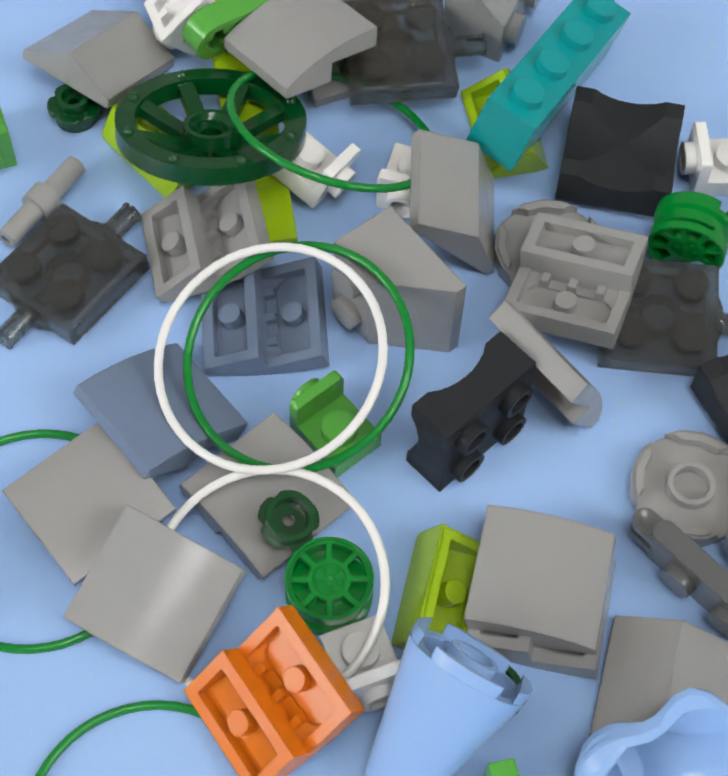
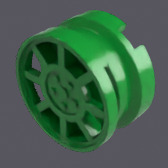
(689, 229)
(329, 584)

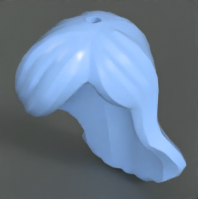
(680, 740)

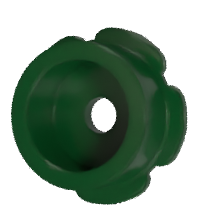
(70, 116)
(288, 504)

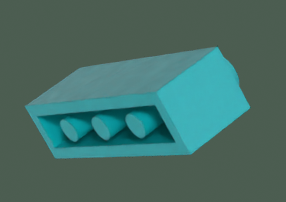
(546, 79)

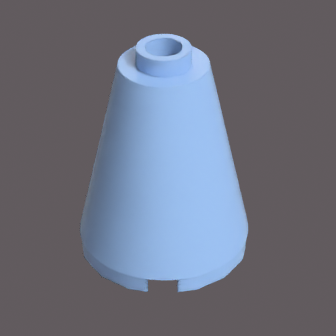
(443, 703)

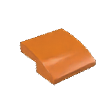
(274, 698)

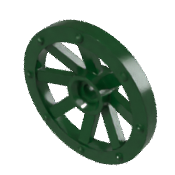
(206, 145)

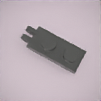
(684, 565)

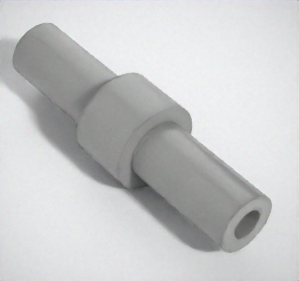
(41, 201)

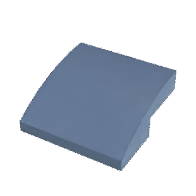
(268, 322)
(129, 411)

